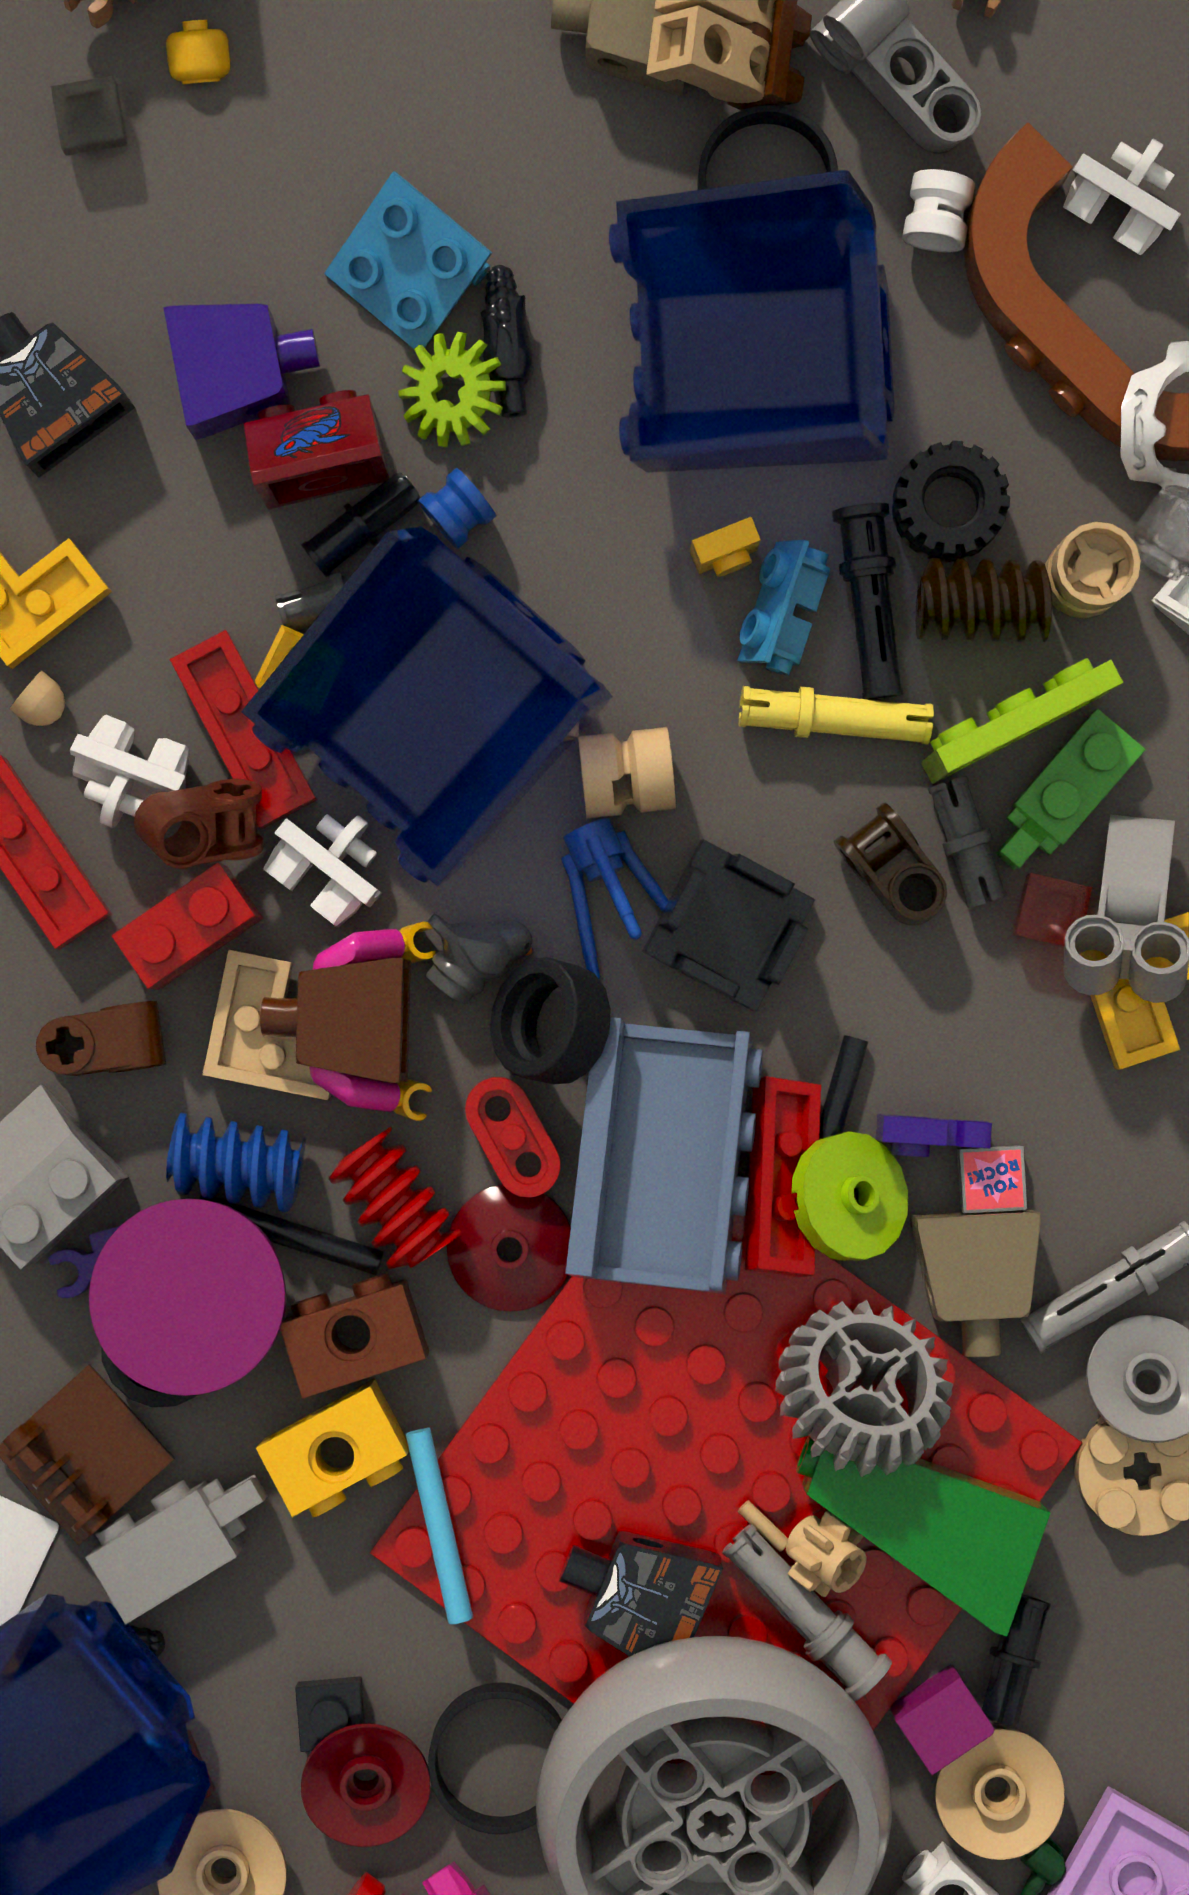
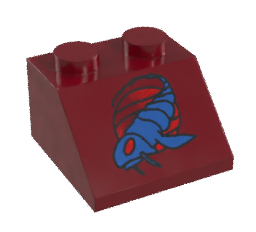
(315, 449)

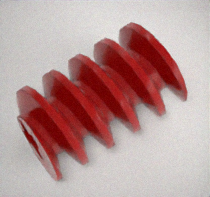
(393, 1202)

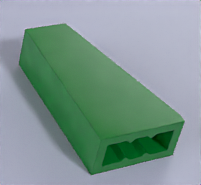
(941, 1525)

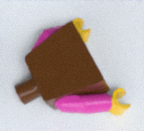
(355, 1019)

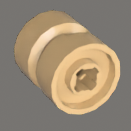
(1092, 569)
(627, 772)

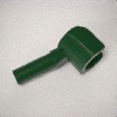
(1047, 1867)

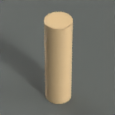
(763, 1525)

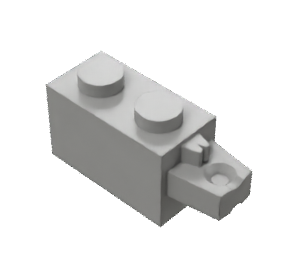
(173, 1545)

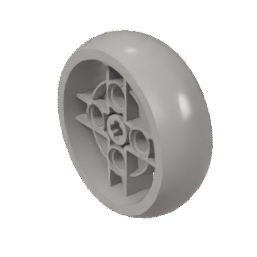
(706, 1707)

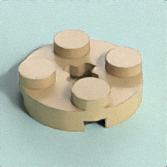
(1118, 1499)

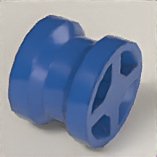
(457, 508)

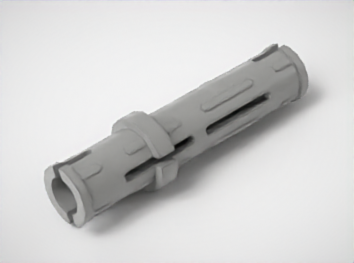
(1110, 1288)

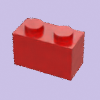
(187, 926)

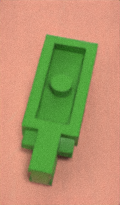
(1069, 788)

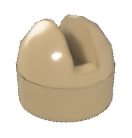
(40, 701)

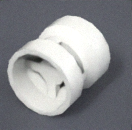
(938, 210)

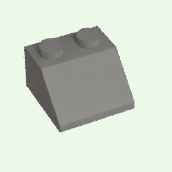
(48, 1176)

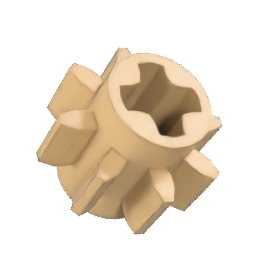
(825, 1554)

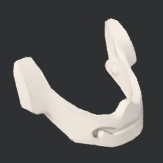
(1138, 420)

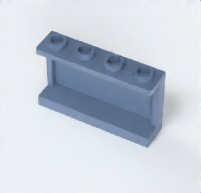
(664, 1158)

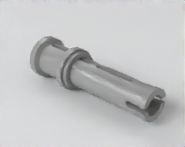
(826, 1633)

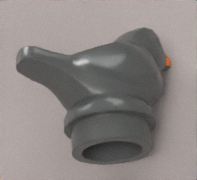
(475, 954)

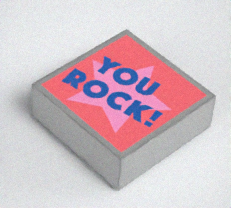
(992, 1179)

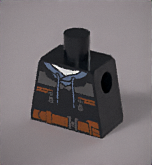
(52, 394)
(643, 1590)

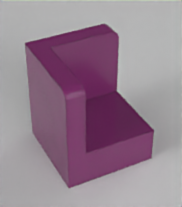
(941, 1719)

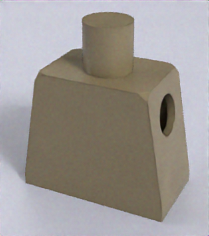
(615, 37)
(978, 1270)

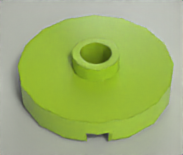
(827, 1202)

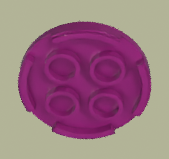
(187, 1296)

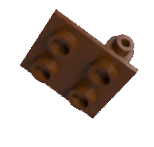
(84, 1454)

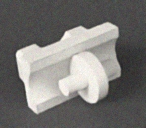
(1147, 213)
(120, 778)
(299, 851)

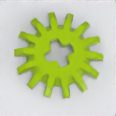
(473, 396)

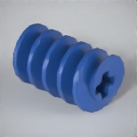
(234, 1163)

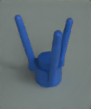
(597, 853)

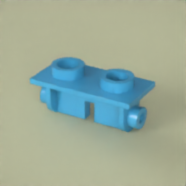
(789, 578)

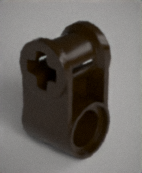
(892, 863)

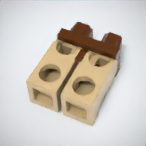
(731, 48)

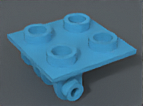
(408, 262)

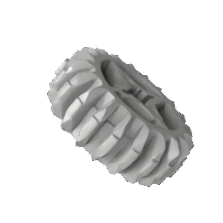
(864, 1423)

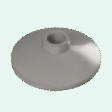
(1136, 1348)

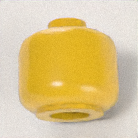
(198, 53)

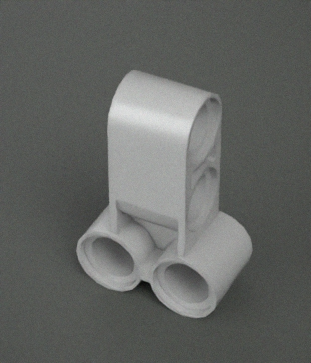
(865, 37)
(1131, 917)

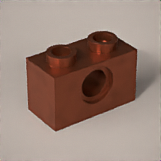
(326, 1363)

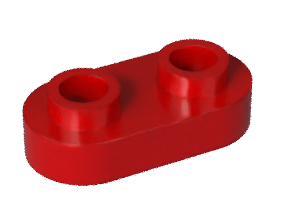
(513, 1136)

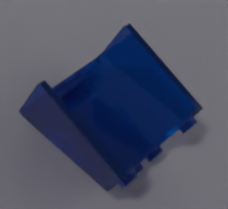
(756, 326)
(429, 698)
(90, 1755)

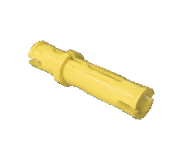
(834, 715)

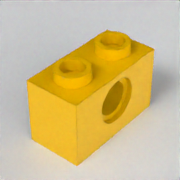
(296, 1460)

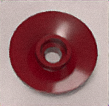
(501, 1283)
(361, 1810)

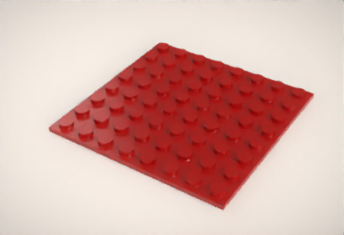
(661, 1424)

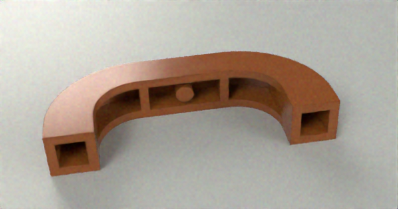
(1030, 316)

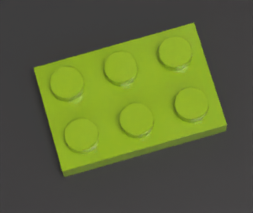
(1019, 717)

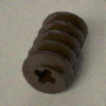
(984, 598)

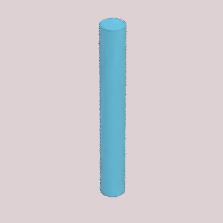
(439, 1526)

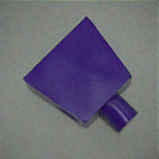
(232, 362)

